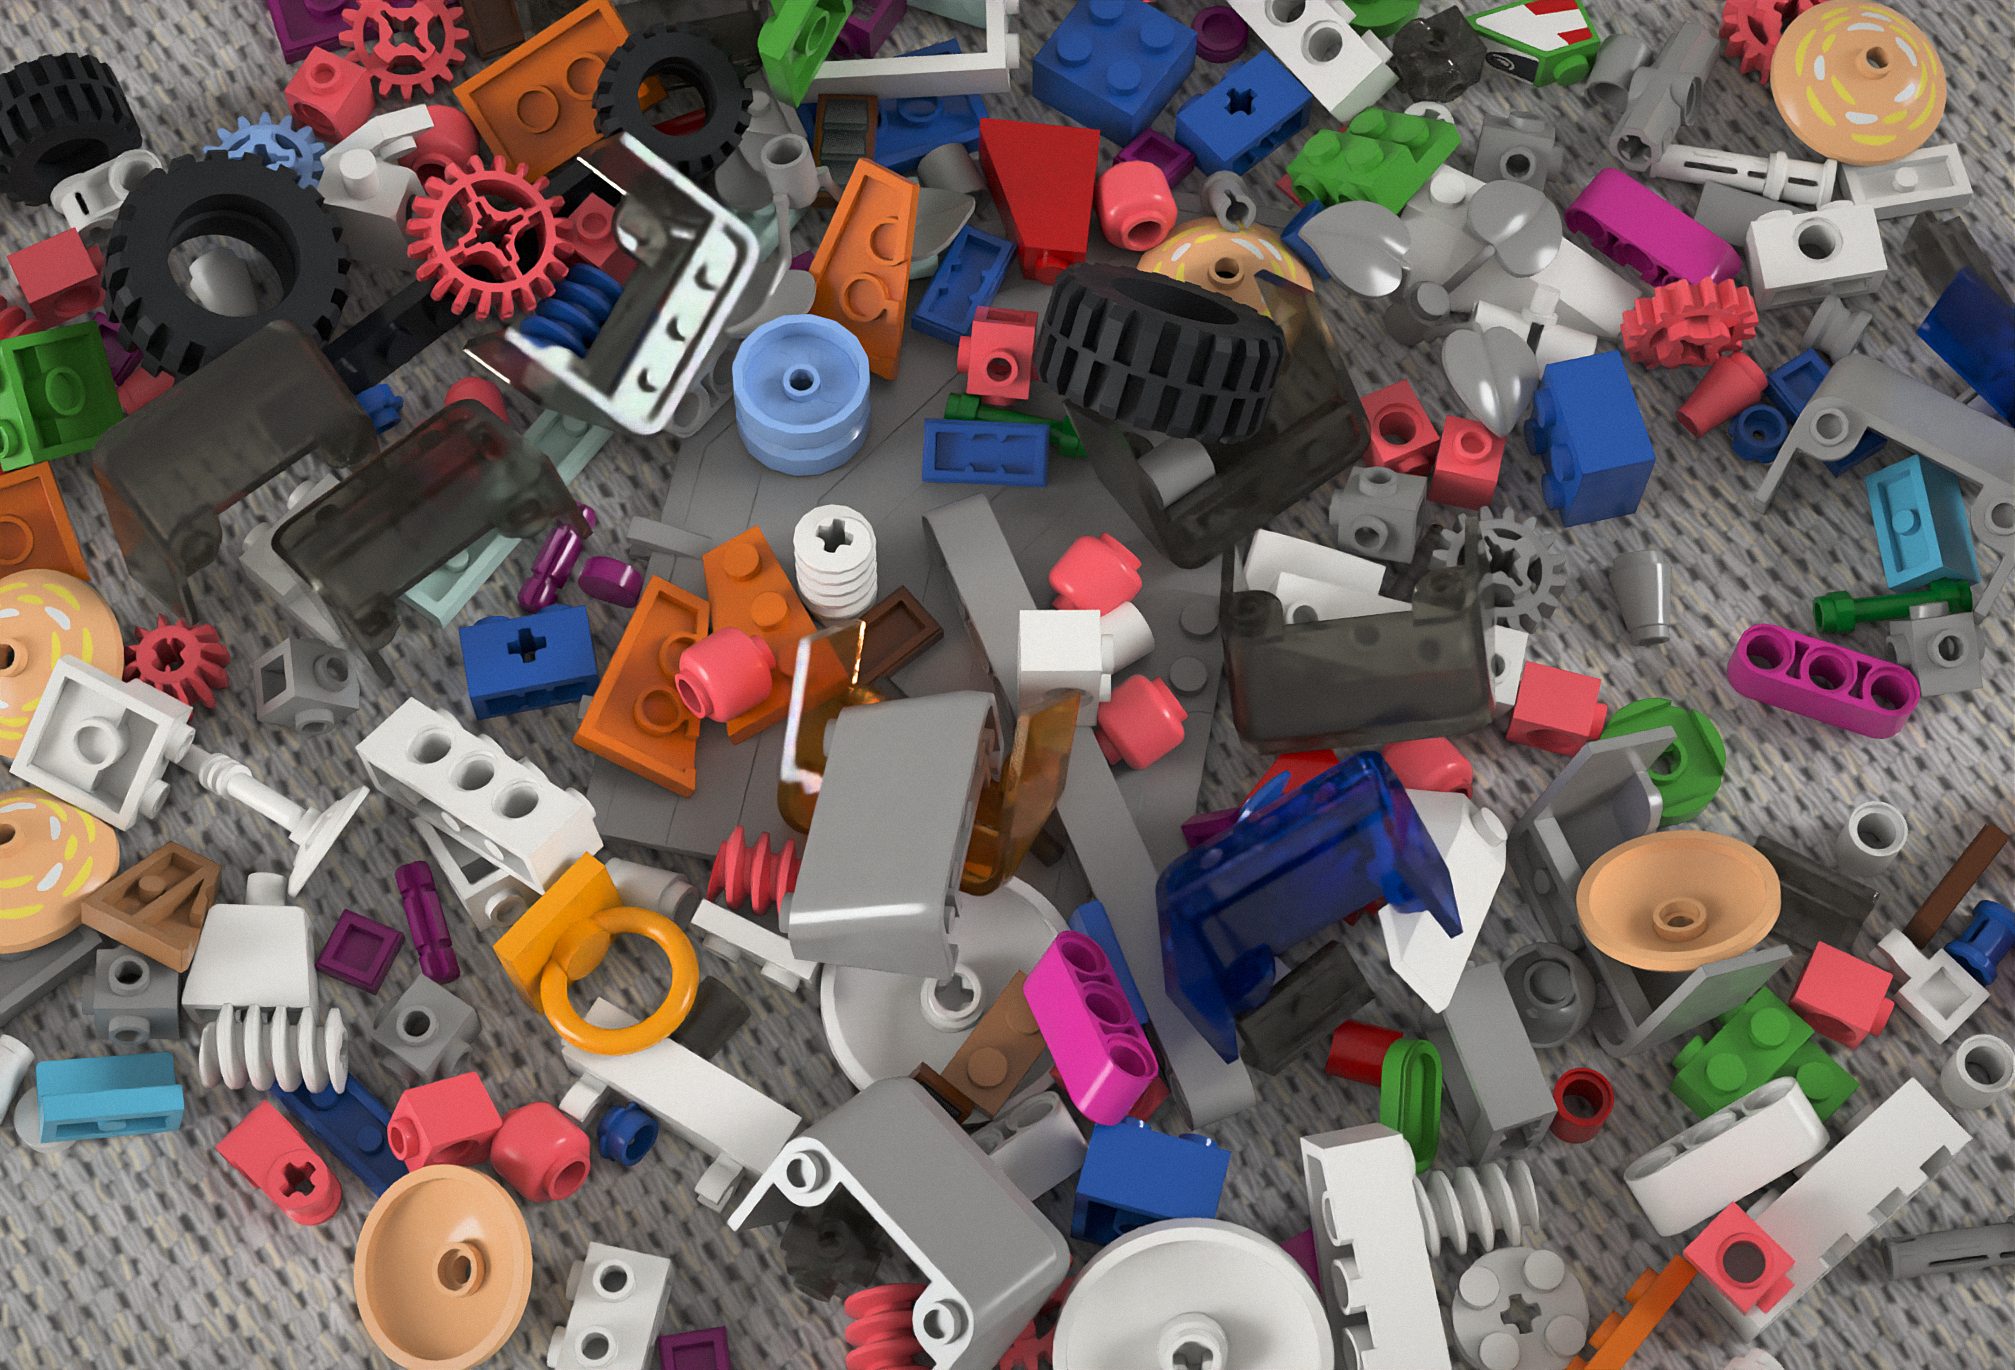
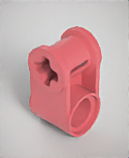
(277, 1160)

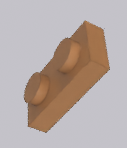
(998, 1051)

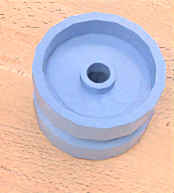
(802, 394)

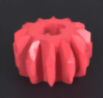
(194, 650)

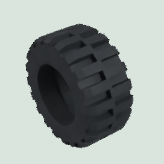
(225, 200)
(1159, 353)

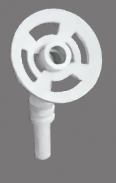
(309, 828)

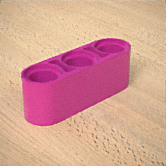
(1649, 233)
(1851, 673)
(1090, 1028)

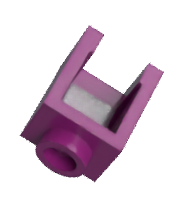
(868, 27)

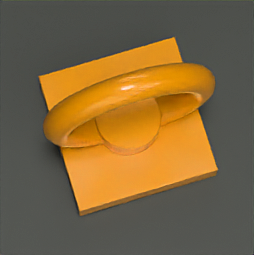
(568, 938)

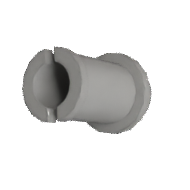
(1228, 208)

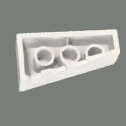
(1843, 1197)
(1372, 1251)

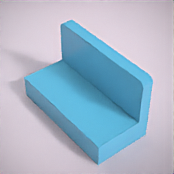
(1921, 524)
(108, 1097)

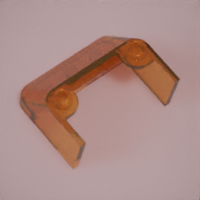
(1007, 812)

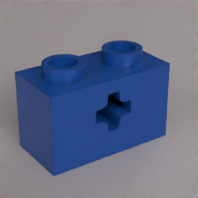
(1243, 116)
(497, 669)

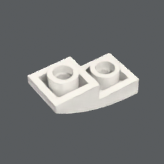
(1278, 552)

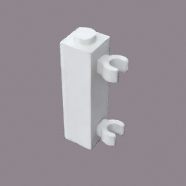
(687, 1099)

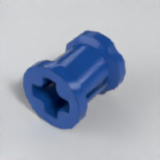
(1984, 941)

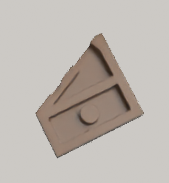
(158, 904)

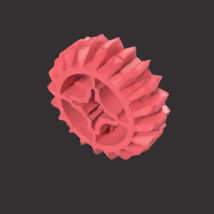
(479, 214)

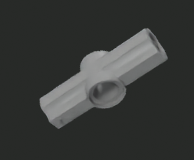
(1664, 97)

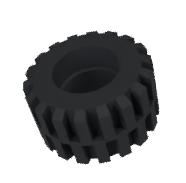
(701, 64)
(60, 122)

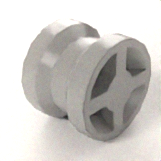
(1835, 329)

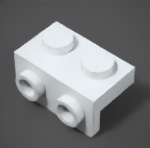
(756, 939)

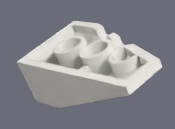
(1443, 243)
(1475, 853)

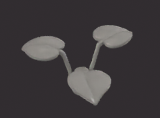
(784, 172)
(1364, 252)

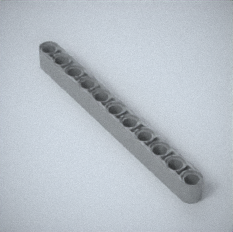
(1091, 812)

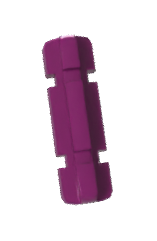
(553, 565)
(427, 922)

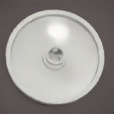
(894, 1021)
(1192, 1301)

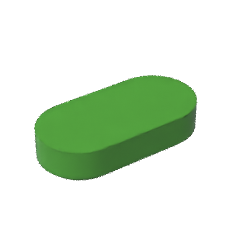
(1413, 1096)

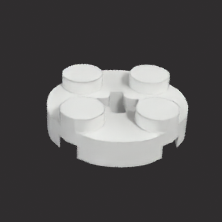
(1485, 1295)

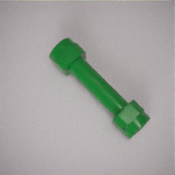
(969, 407)
(1840, 612)

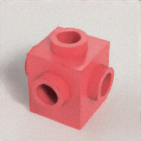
(994, 336)

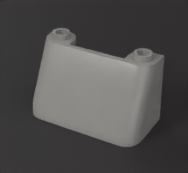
(893, 833)

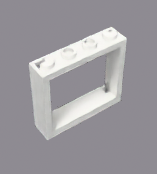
(929, 74)

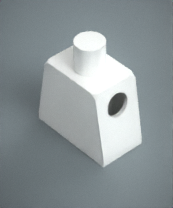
(372, 206)
(254, 957)

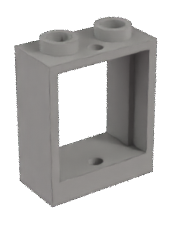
(1489, 1066)

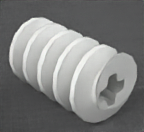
(835, 564)
(274, 1051)
(1477, 1206)

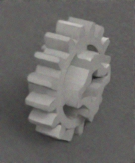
(1511, 554)

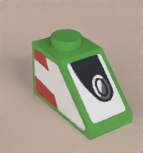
(1539, 41)

